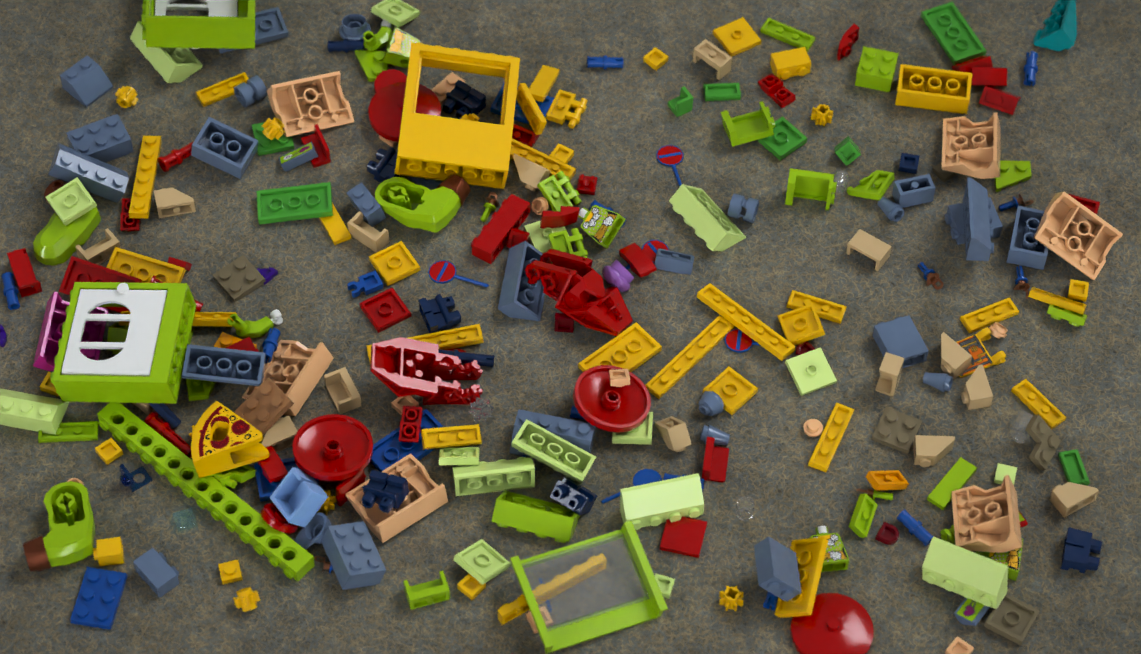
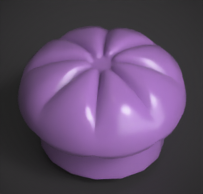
(617, 276)

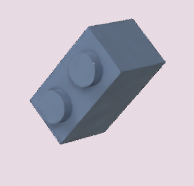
(913, 191)
(366, 204)
(156, 572)

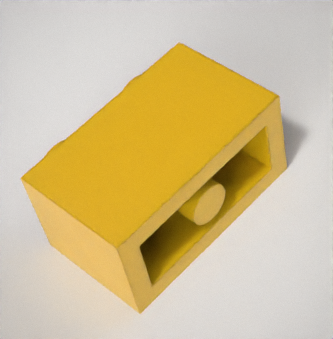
(790, 63)

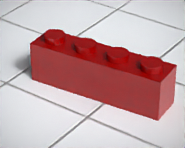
(496, 233)

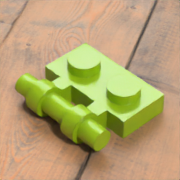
(555, 194)
(562, 242)
(239, 474)

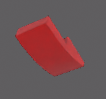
(849, 38)
(989, 76)
(774, 89)
(554, 219)
(127, 223)
(638, 260)
(410, 424)
(273, 466)

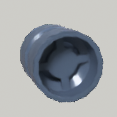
(248, 92)
(737, 206)

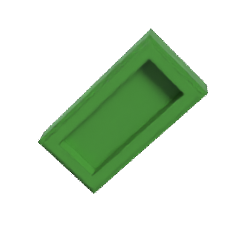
(722, 91)
(1073, 467)

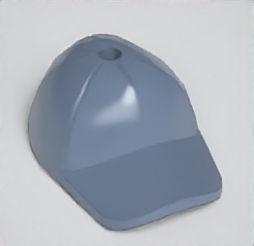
(313, 531)

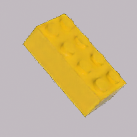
(933, 89)

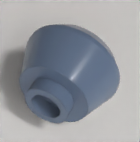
(711, 403)

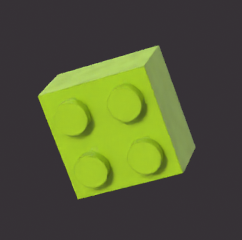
(876, 69)

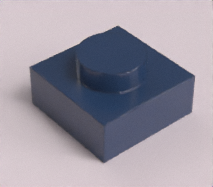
(909, 163)

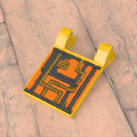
(979, 353)

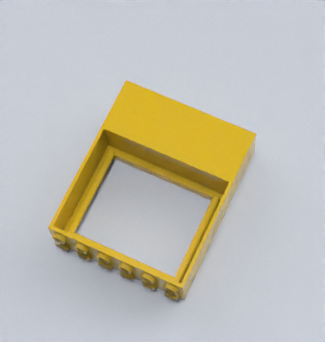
(447, 146)

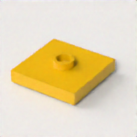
(737, 37)
(394, 263)
(801, 324)
(732, 389)

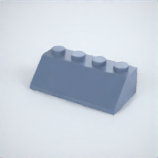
(94, 174)
(977, 222)
(517, 296)
(224, 365)
(576, 432)

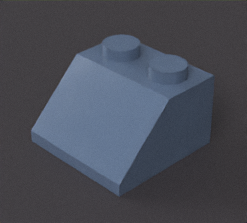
(85, 81)

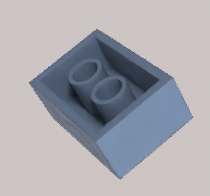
(102, 139)
(224, 148)
(1023, 247)
(353, 555)

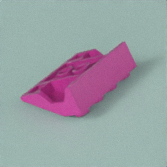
(52, 331)

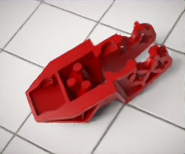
(580, 291)
(405, 362)

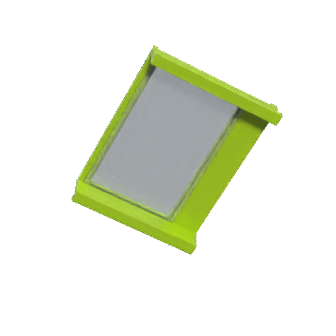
(590, 588)

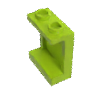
(748, 126)
(810, 186)

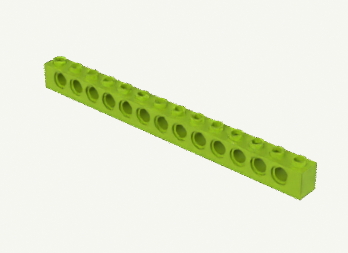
(229, 502)

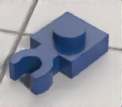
(366, 283)

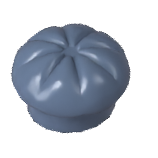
(353, 27)

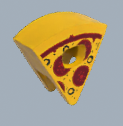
(224, 442)

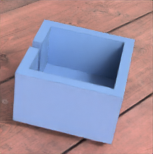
(298, 497)

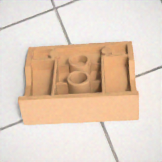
(310, 102)
(972, 147)
(1076, 234)
(295, 371)
(421, 500)
(987, 518)

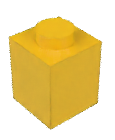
(109, 551)

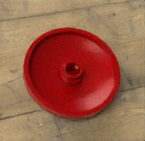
(387, 107)
(611, 406)
(332, 447)
(834, 627)

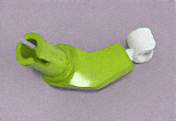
(377, 41)
(255, 328)

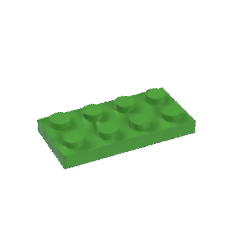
(953, 33)
(294, 203)

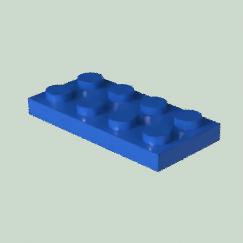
(390, 450)

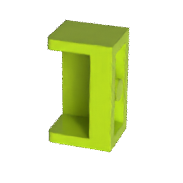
(427, 593)

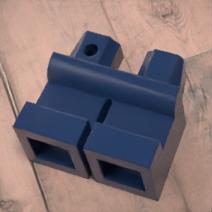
(464, 100)
(386, 167)
(436, 313)
(384, 490)
(573, 496)
(1077, 549)

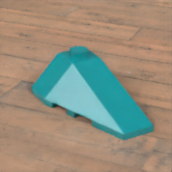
(1060, 27)

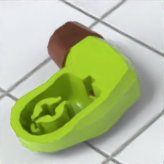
(418, 205)

